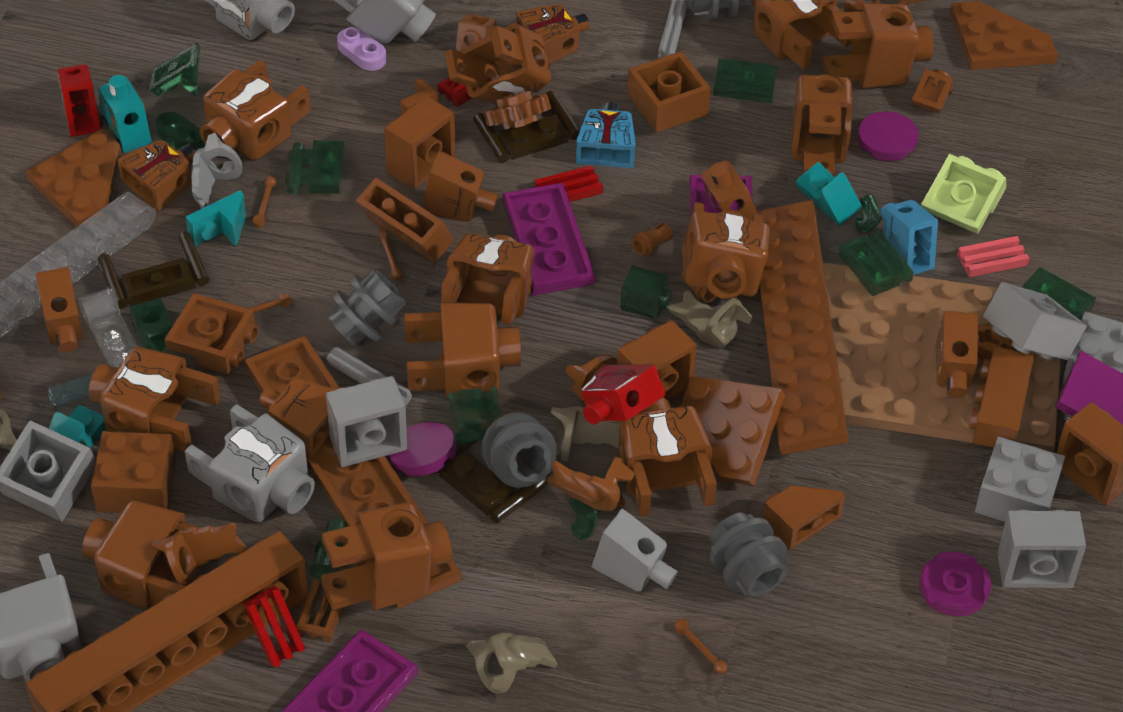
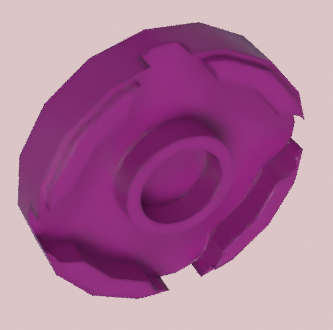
(888, 136)
(427, 449)
(955, 584)

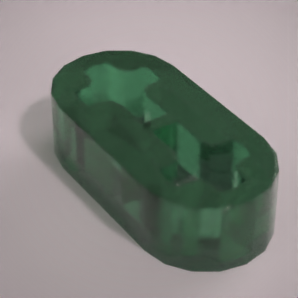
(176, 136)

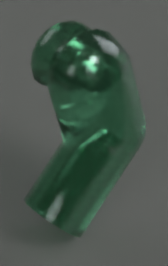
(871, 215)
(585, 522)

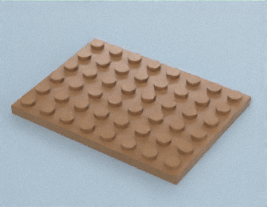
(890, 360)

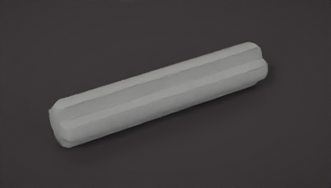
(672, 28)
(360, 371)

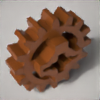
(517, 109)

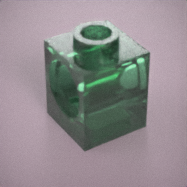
(151, 324)

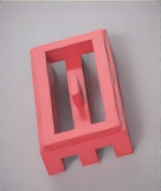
(991, 252)

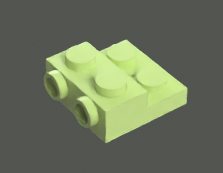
(964, 193)

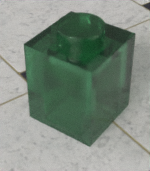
(645, 292)

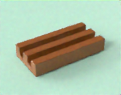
(316, 629)

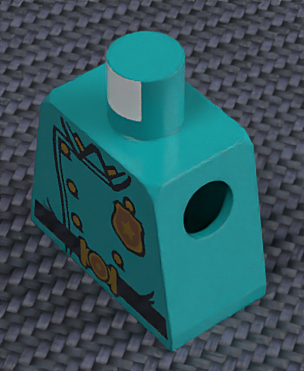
(118, 100)

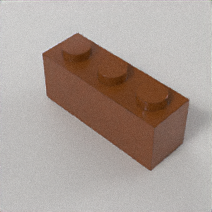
(405, 220)
(1001, 396)

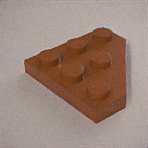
(998, 39)
(79, 177)
(737, 423)

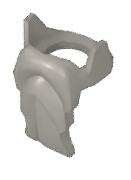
(205, 171)

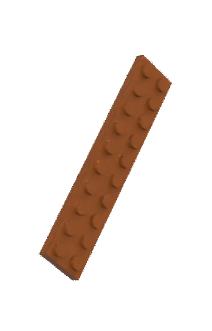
(801, 332)
(348, 488)

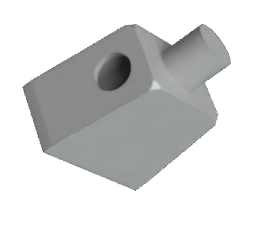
(632, 554)

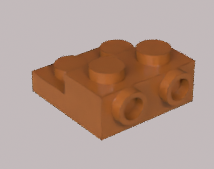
(213, 332)

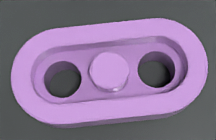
(361, 49)

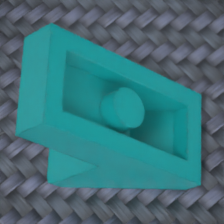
(829, 193)
(220, 217)
(81, 426)

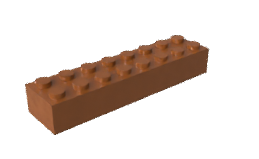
(172, 636)

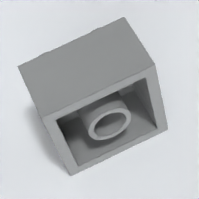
(1034, 322)
(1100, 340)
(367, 421)
(46, 471)
(1018, 479)
(1041, 549)

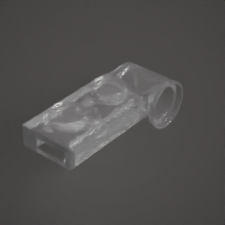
(107, 326)

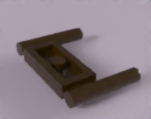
(533, 136)
(158, 279)
(483, 486)

